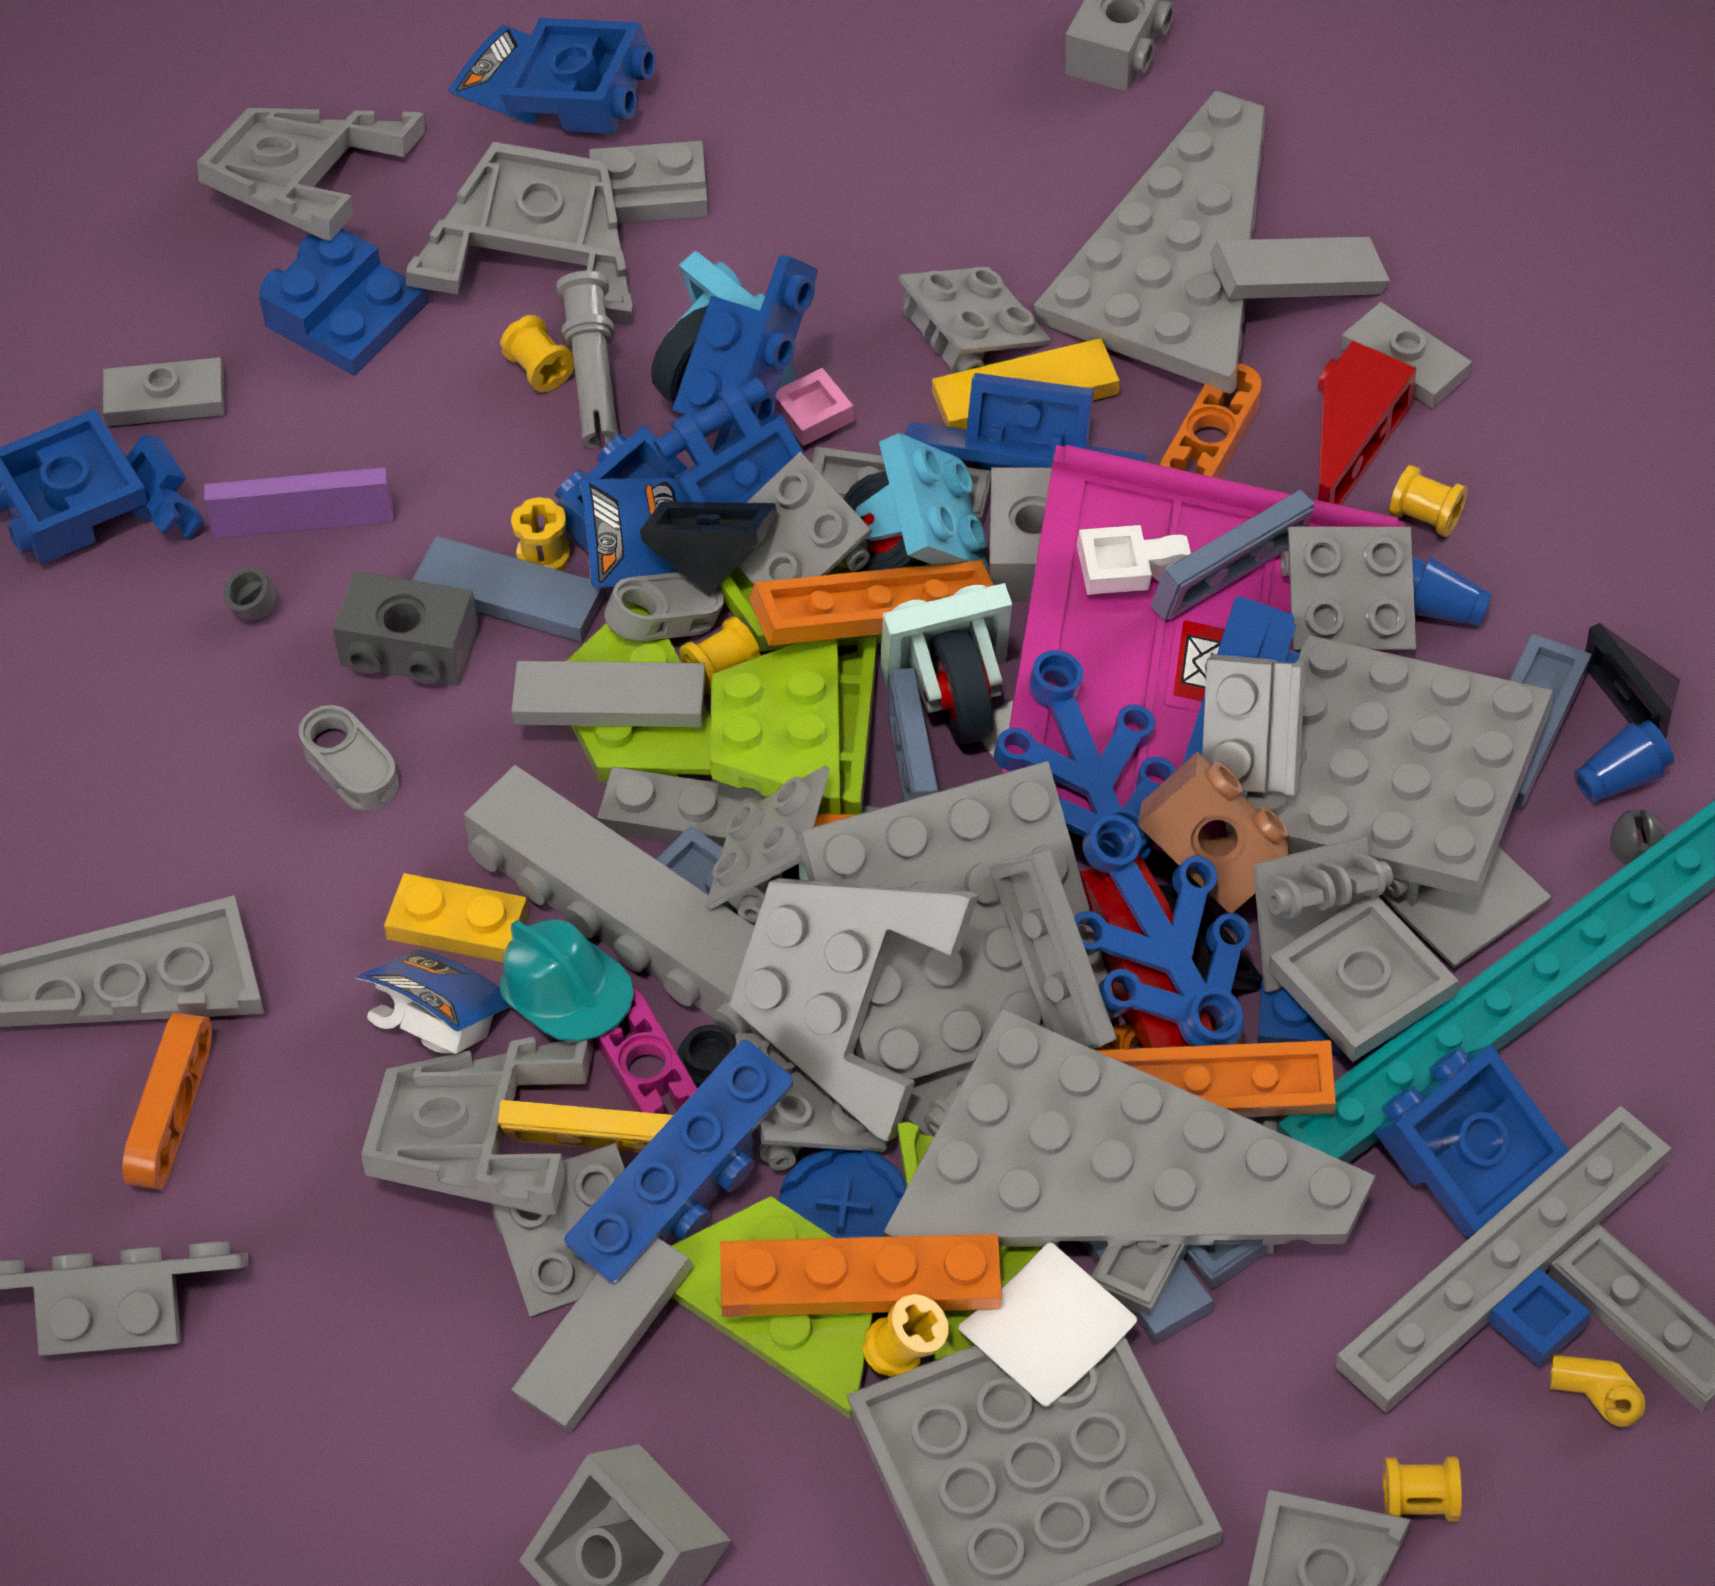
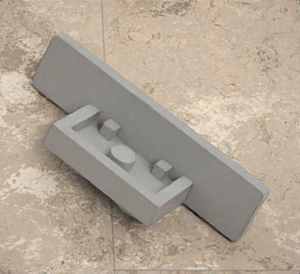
(112, 1304)

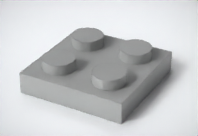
(1363, 976)

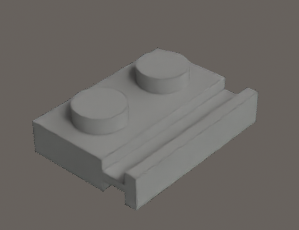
(656, 180)
(1255, 720)

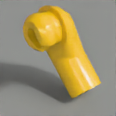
(1604, 1385)

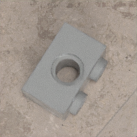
(1115, 40)
(1016, 526)

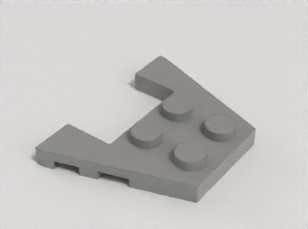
(280, 154)
(532, 207)
(816, 972)
(442, 1131)

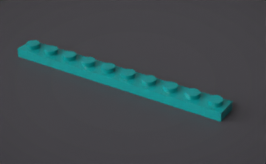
(1522, 984)

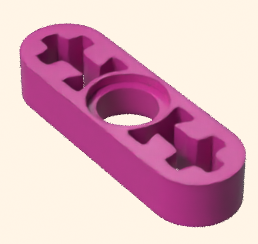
(646, 1039)

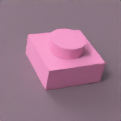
(813, 406)

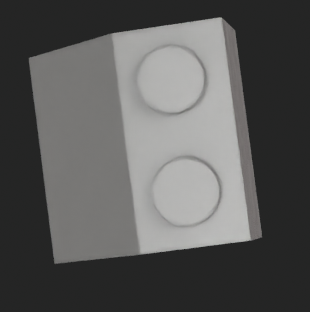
(624, 1527)

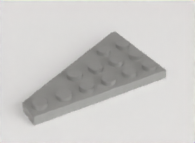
(1149, 267)
(1093, 1150)

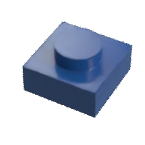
(1539, 1317)

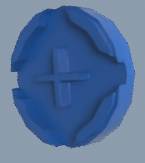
(844, 1192)

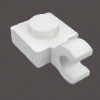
(1123, 561)
(424, 1024)

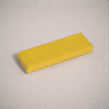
(1074, 365)
(578, 1125)

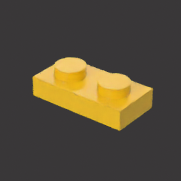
(454, 917)

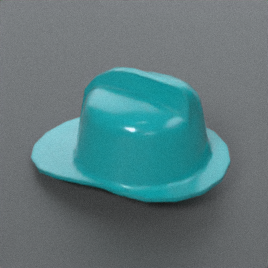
(563, 981)

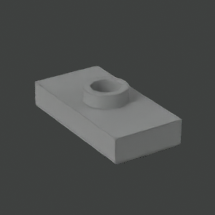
(1437, 364)
(163, 392)

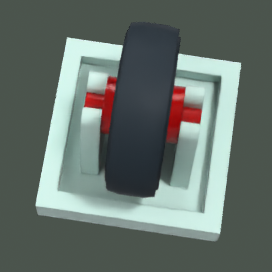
(953, 653)

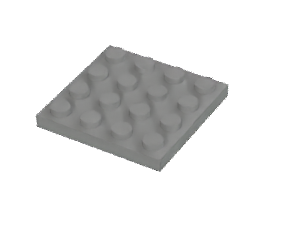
(1410, 760)
(930, 1004)
(1032, 1490)

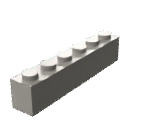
(612, 892)

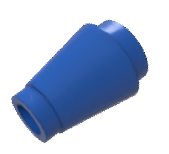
(1447, 594)
(1625, 762)

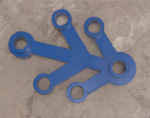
(1086, 770)
(1165, 944)

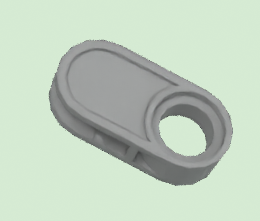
(674, 607)
(357, 768)

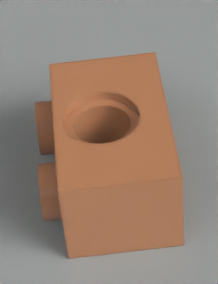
(1206, 793)

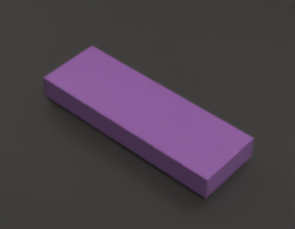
(299, 502)

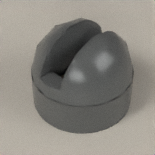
(250, 594)
(1624, 834)

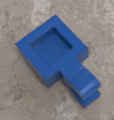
(161, 481)

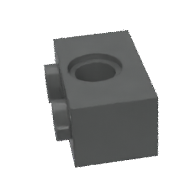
(406, 628)

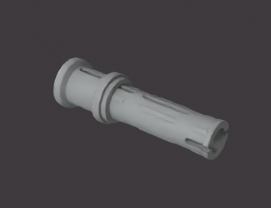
(588, 335)

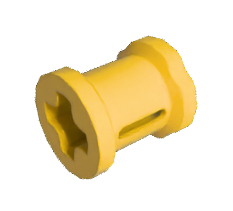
(539, 355)
(1428, 500)
(526, 528)
(722, 650)
(909, 1332)
(1422, 1488)

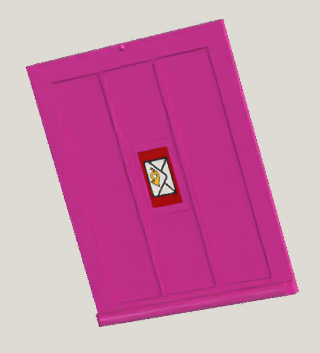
(1117, 636)

